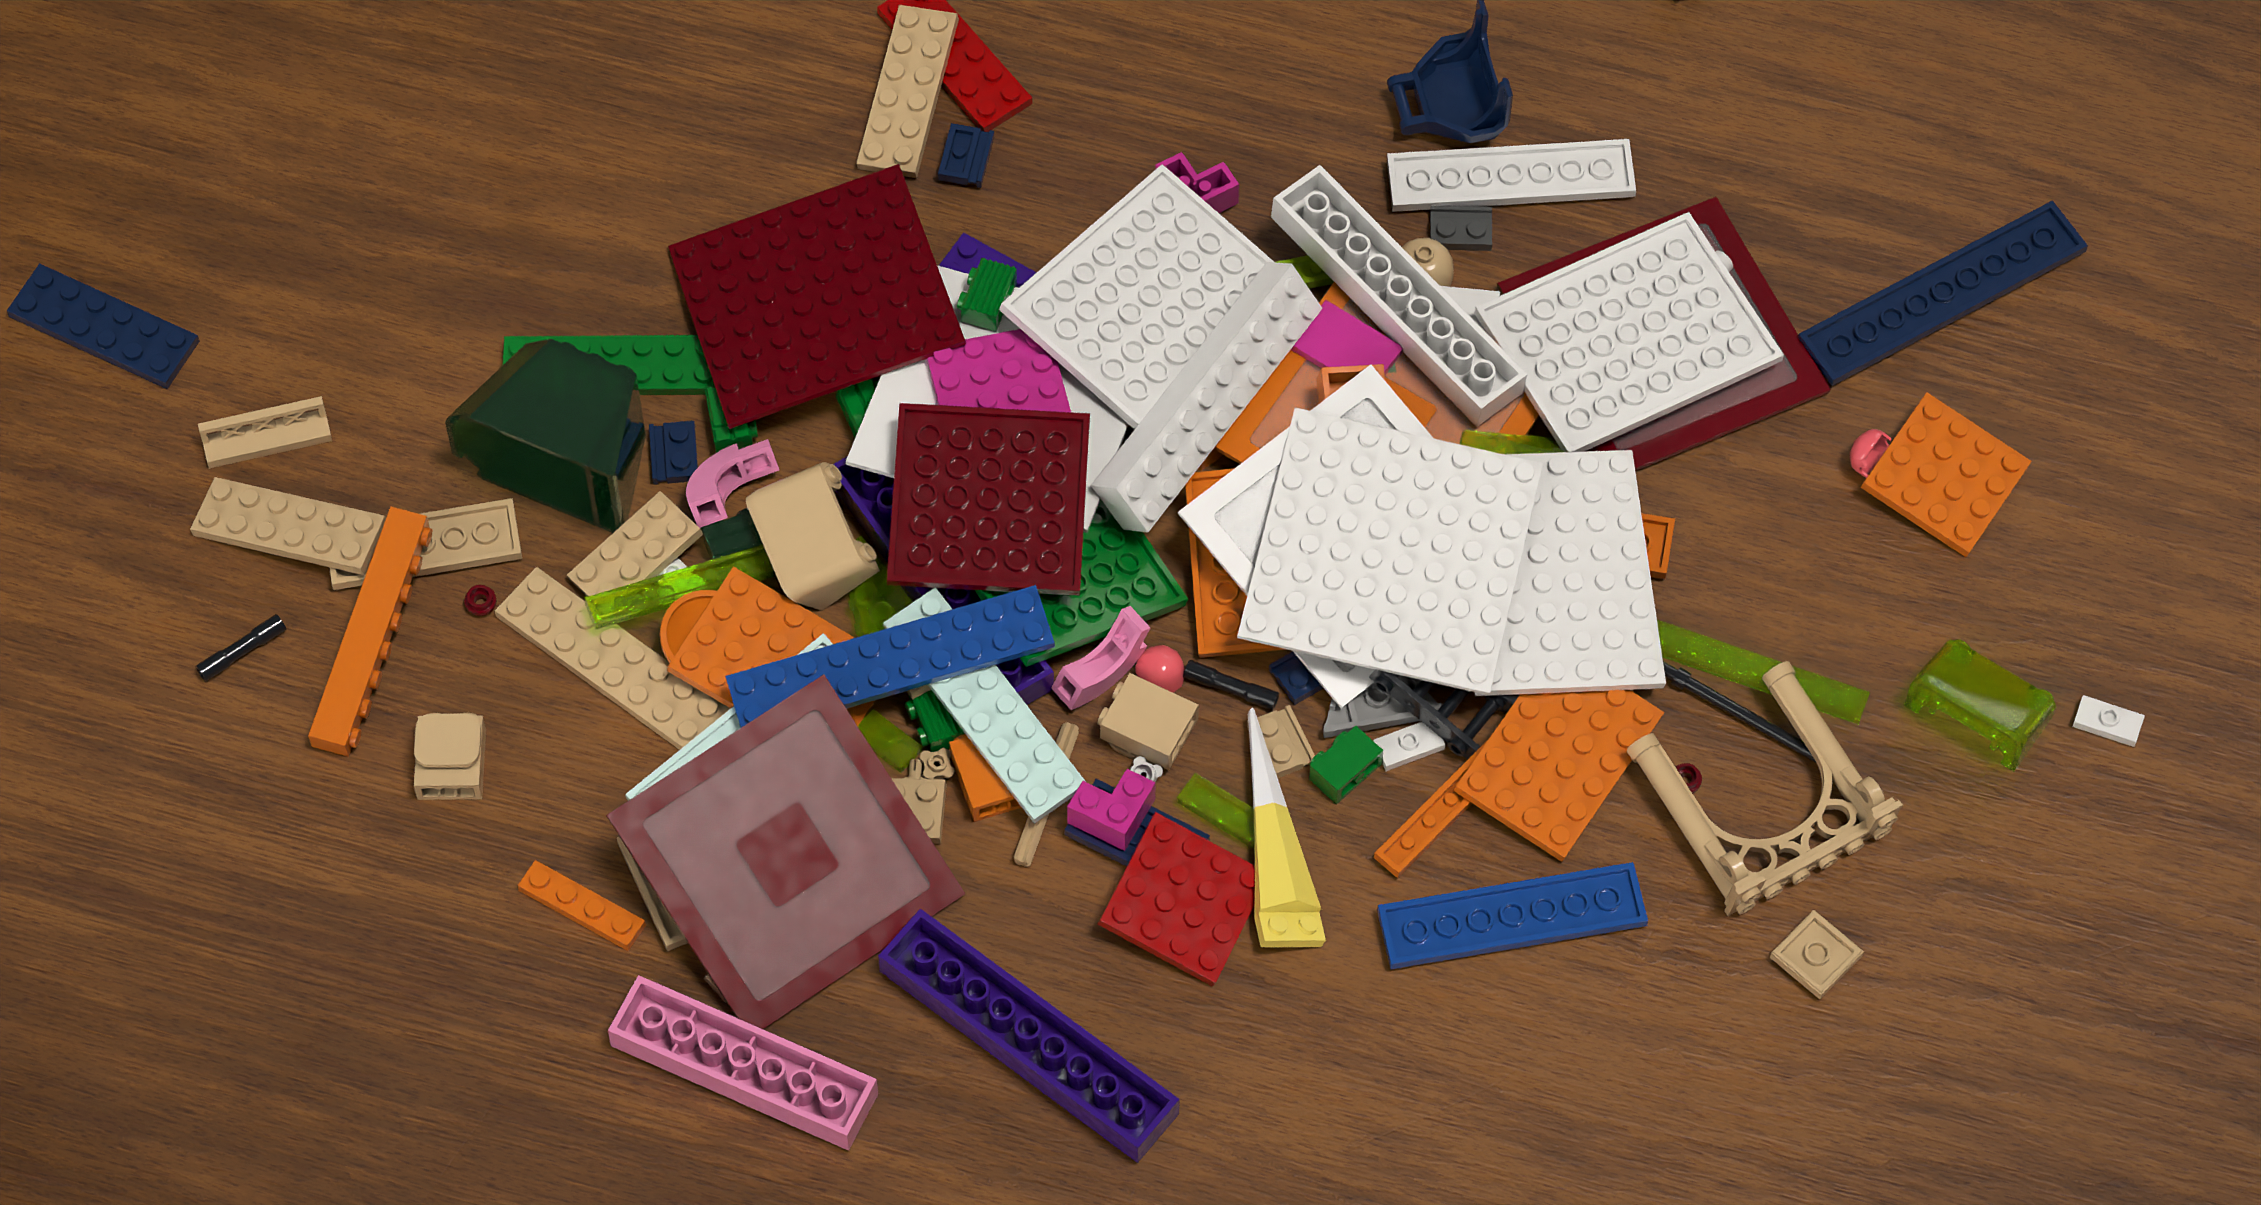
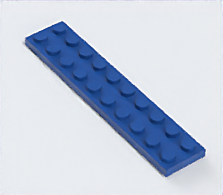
(903, 655)

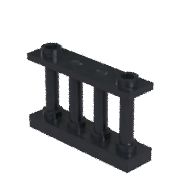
(1458, 741)

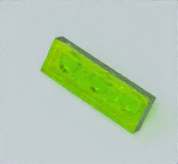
(1219, 808)

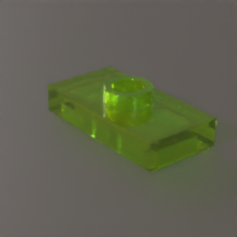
(889, 741)

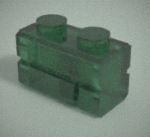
(731, 535)

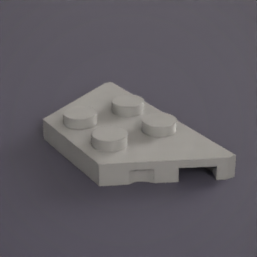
(1372, 711)

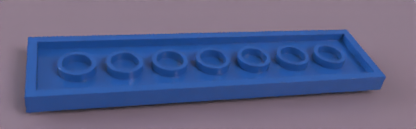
(1512, 915)

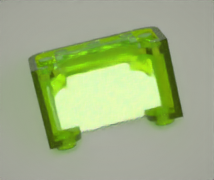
(1983, 699)

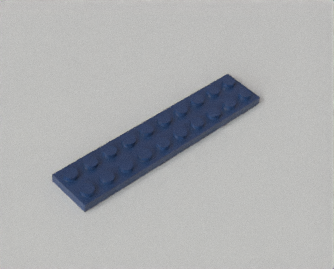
(1942, 292)

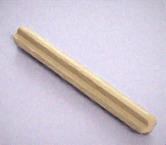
(1032, 832)

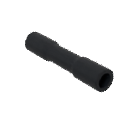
(224, 658)
(1249, 691)

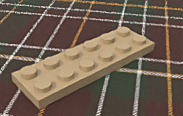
(908, 90)
(288, 525)
(460, 540)

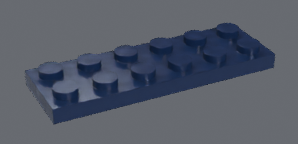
(103, 326)

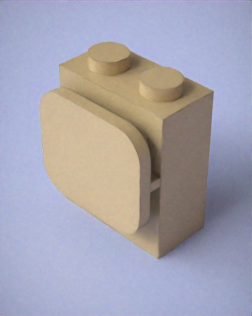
(1147, 721)
(449, 756)

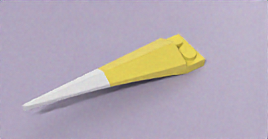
(1284, 892)

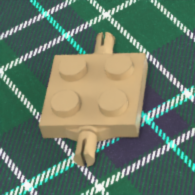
(925, 799)

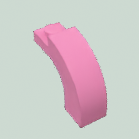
(724, 473)
(1106, 664)

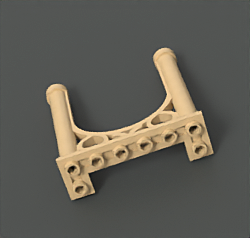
(1728, 871)

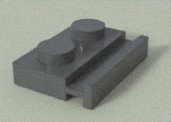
(1462, 227)

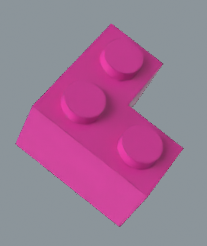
(1214, 185)
(1113, 815)

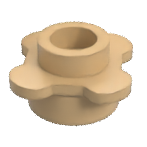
(930, 771)

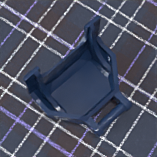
(1456, 88)

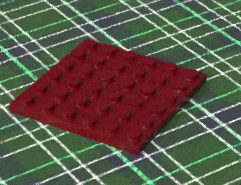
(988, 499)

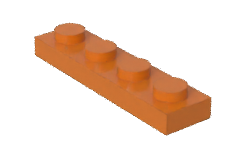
(581, 905)

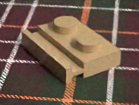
(1285, 741)

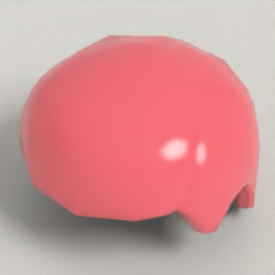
(1868, 450)
(1161, 667)

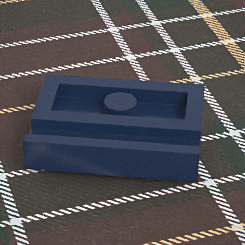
(965, 155)
(673, 451)
(1294, 678)

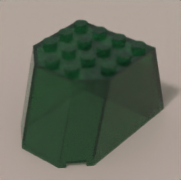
(557, 431)

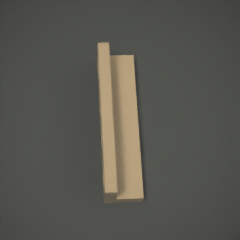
(265, 435)

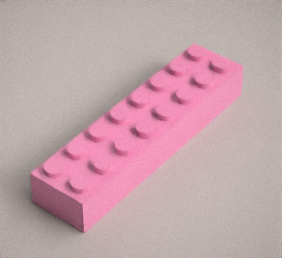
(743, 1062)

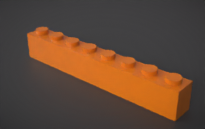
(370, 631)

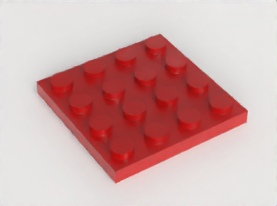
(1182, 899)

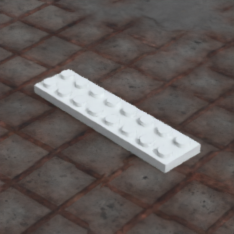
(1511, 175)

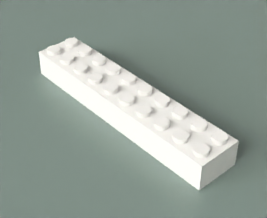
(1398, 295)
(1206, 397)

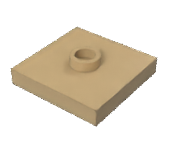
(1816, 954)

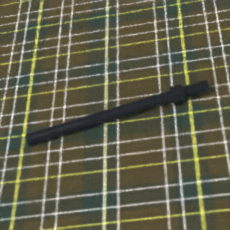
(1682, 679)

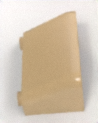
(810, 537)

